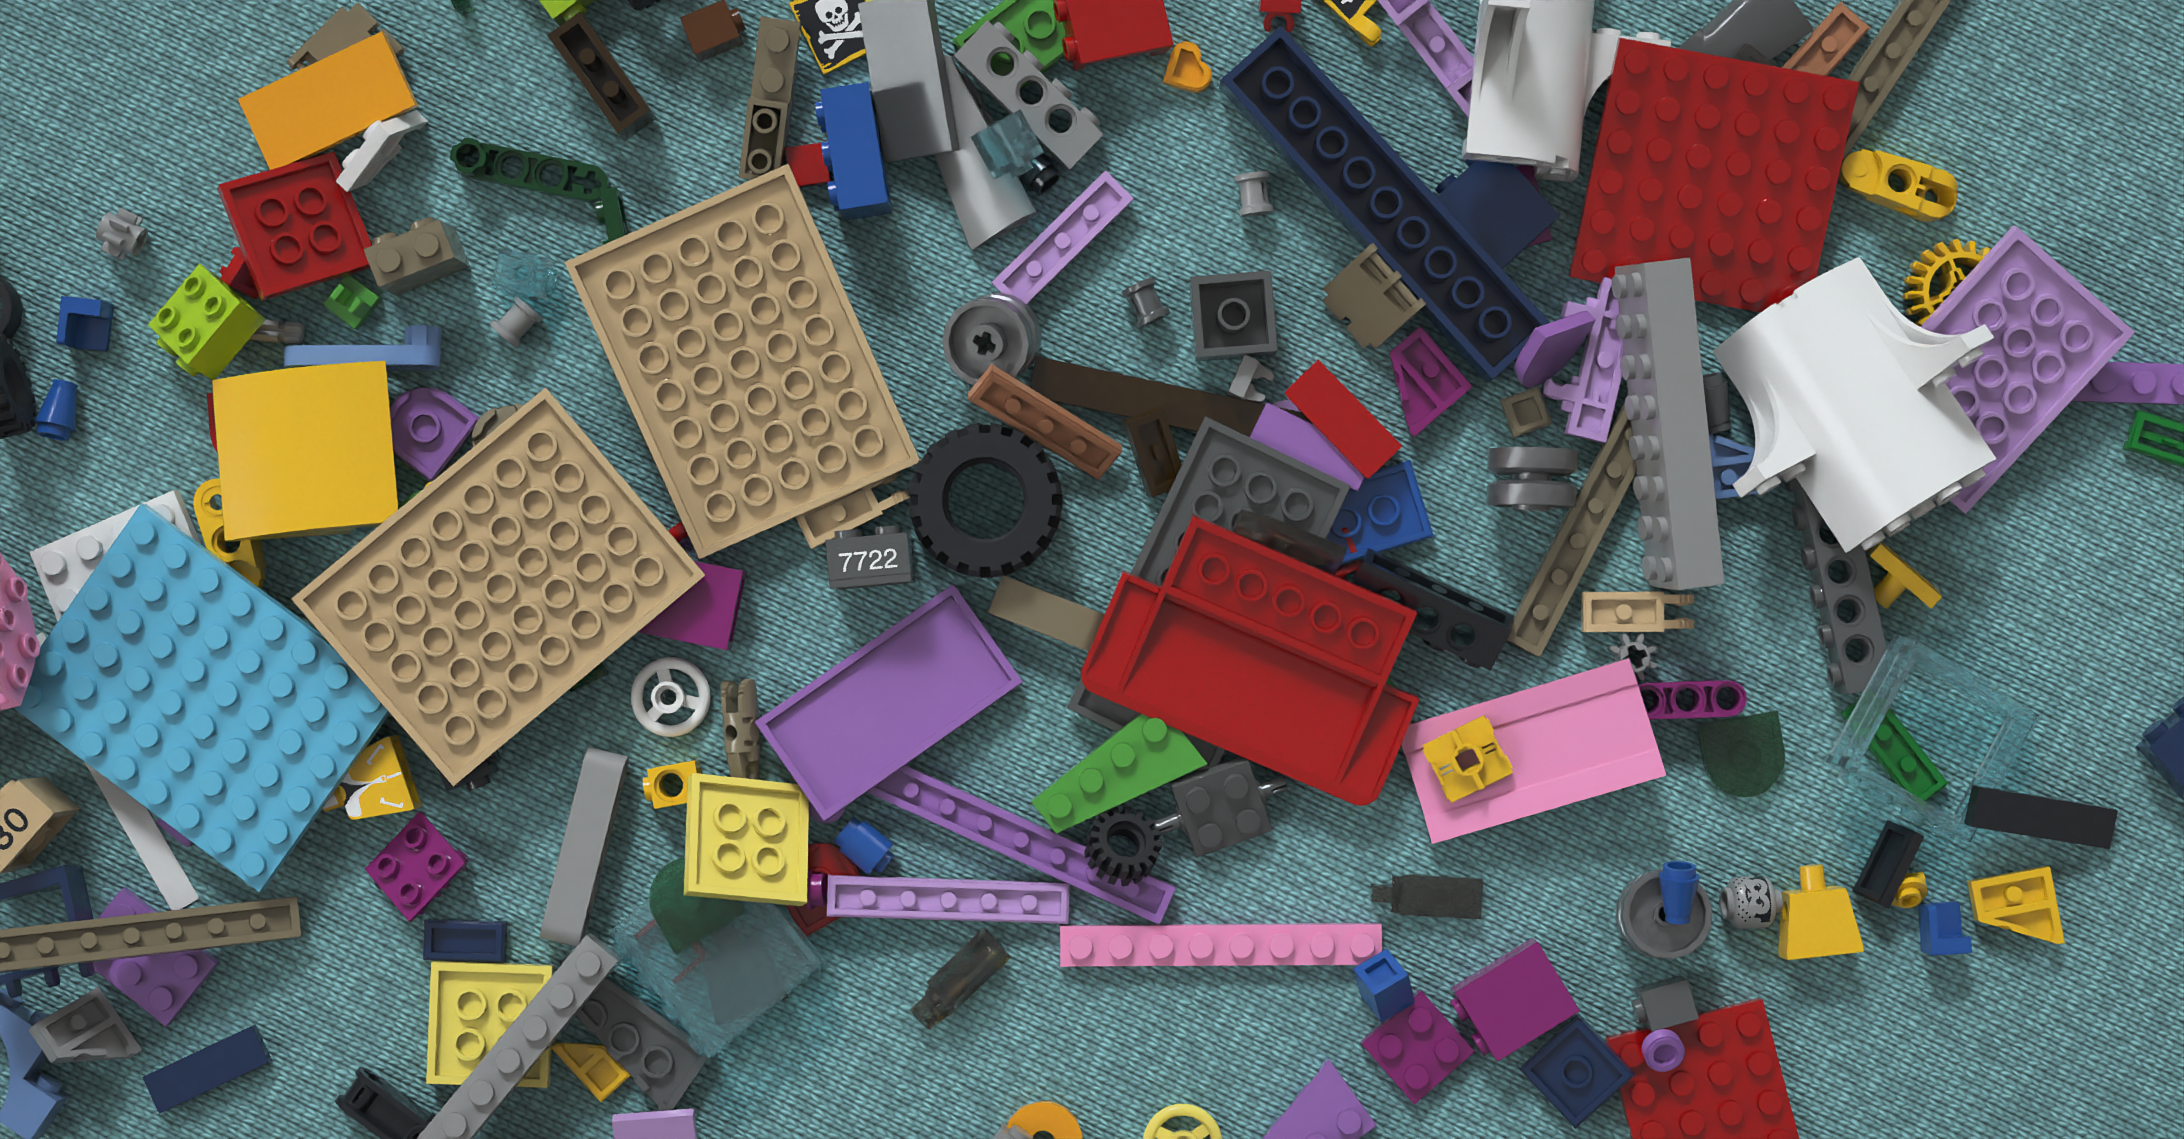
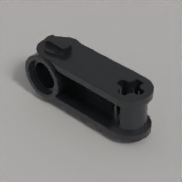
(383, 1107)

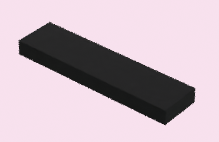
(2040, 817)

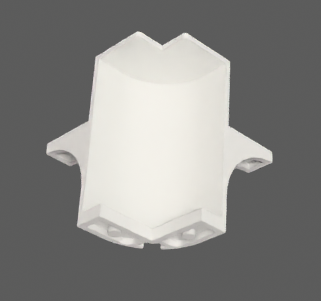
(1535, 82)
(1855, 405)

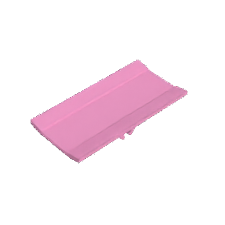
(1563, 745)

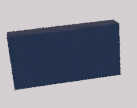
(465, 940)

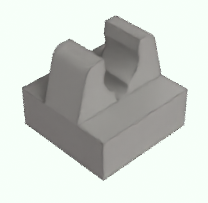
(1241, 385)

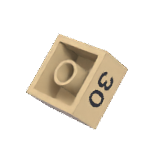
(30, 819)

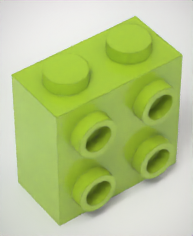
(205, 323)

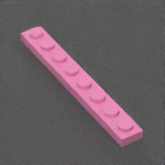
(1219, 944)

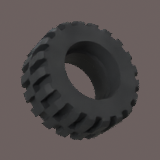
(976, 446)

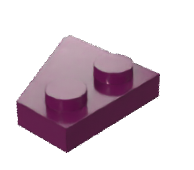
(1425, 380)

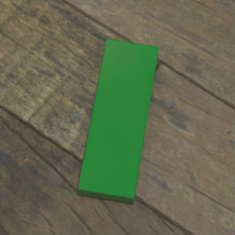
(1903, 757)

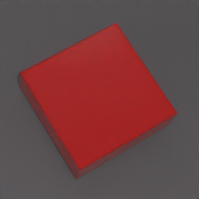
(807, 164)

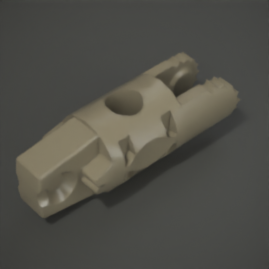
(739, 728)

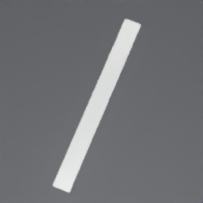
(146, 840)

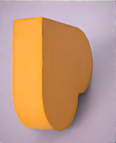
(1187, 70)

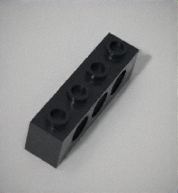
(1452, 608)

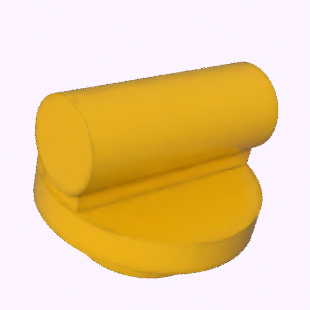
(1911, 891)

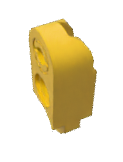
(1868, 175)
(249, 556)

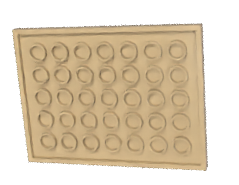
(743, 361)
(498, 586)

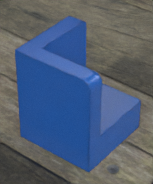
(84, 323)
(1942, 929)
(1384, 985)

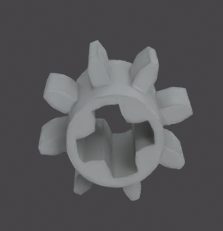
(121, 234)
(1642, 661)

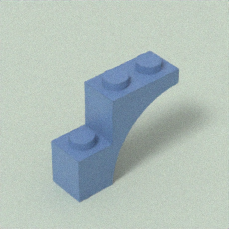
(31, 1097)

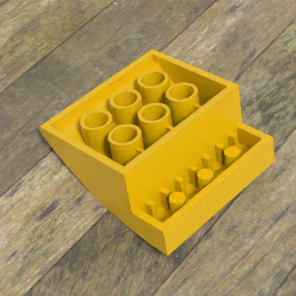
(304, 451)

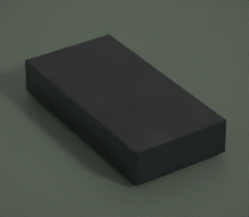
(1888, 864)

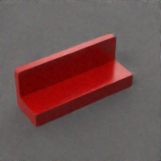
(1342, 419)

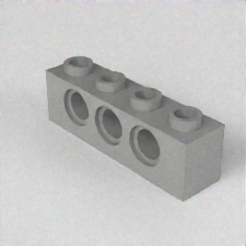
(1083, 124)

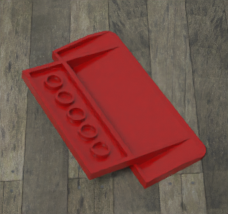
(1261, 661)

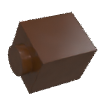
(713, 29)

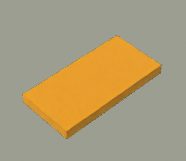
(328, 102)

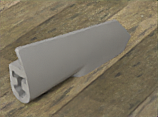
(983, 204)

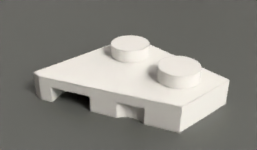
(377, 150)

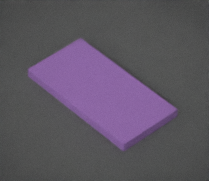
(888, 702)

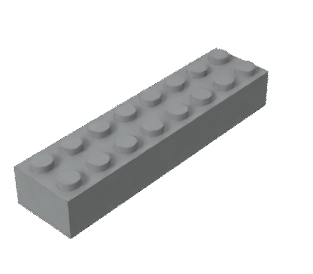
(1668, 424)

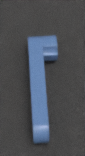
(419, 353)

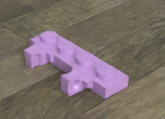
(1594, 391)

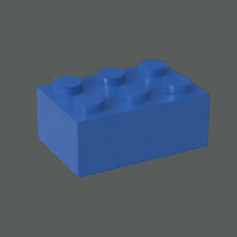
(853, 151)

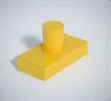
(1899, 578)

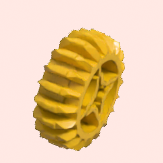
(1951, 276)

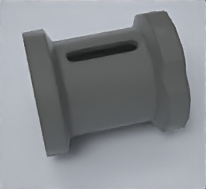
(1146, 302)

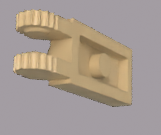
(848, 512)
(1631, 612)

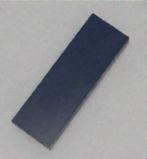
(207, 1068)

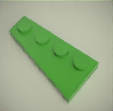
(1121, 768)

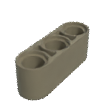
(1045, 613)

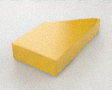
(592, 1066)

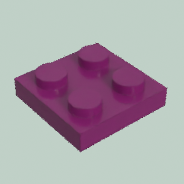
(1417, 1047)

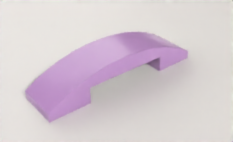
(1436, 45)

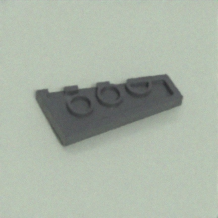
(643, 1043)

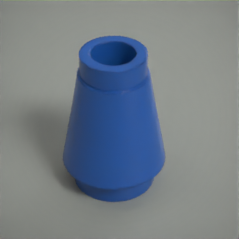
(58, 413)
(1678, 890)

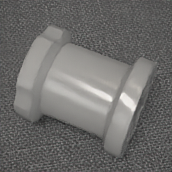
(1254, 193)
(516, 321)

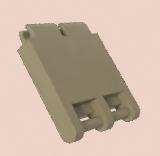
(338, 33)
(1371, 298)

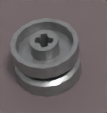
(1012, 330)
(1531, 482)
(1644, 930)

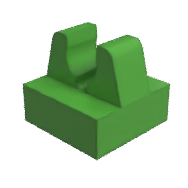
(352, 301)

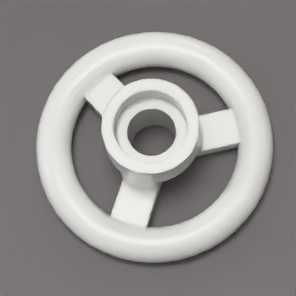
(662, 668)

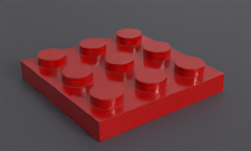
(296, 225)

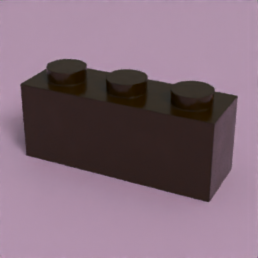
(602, 76)

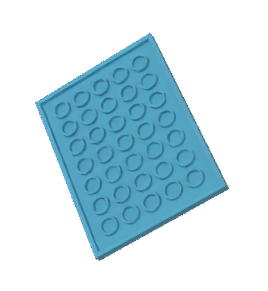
(201, 697)

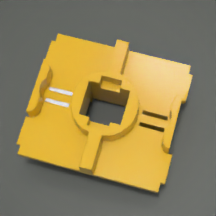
(1461, 782)

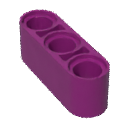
(1704, 700)

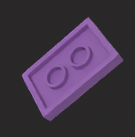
(155, 982)

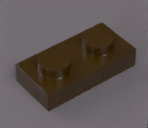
(1153, 450)

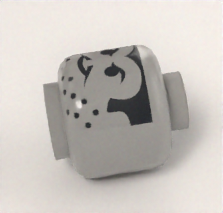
(1750, 902)

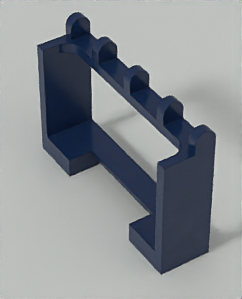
(78, 908)

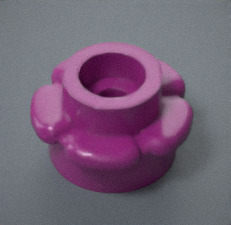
(816, 890)

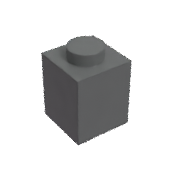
(1664, 1003)

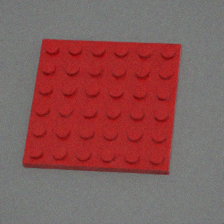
(1714, 169)

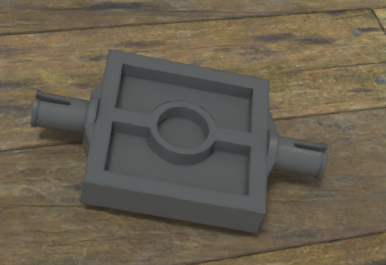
(1221, 806)

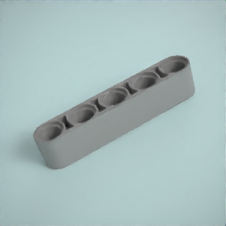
(584, 847)

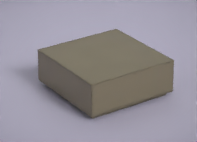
(1525, 412)

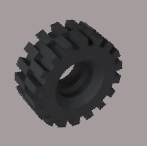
(15, 392)

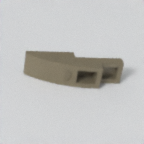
(771, 97)

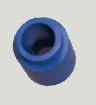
(864, 846)

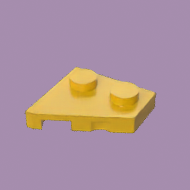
(2018, 902)

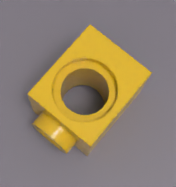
(654, 788)

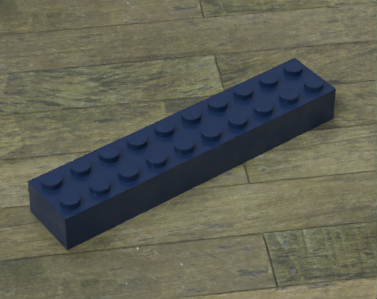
(1382, 202)

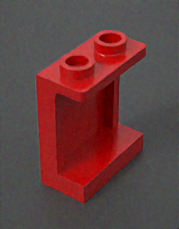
(1112, 29)

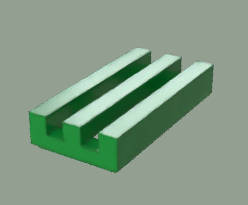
(2136, 432)

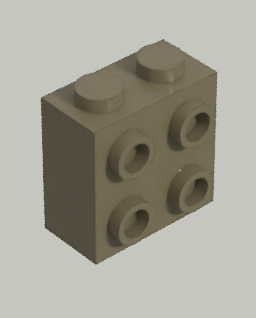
(416, 257)

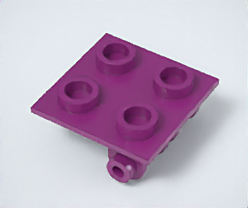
(416, 866)

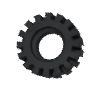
(1113, 864)

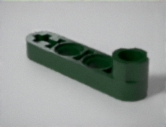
(531, 175)

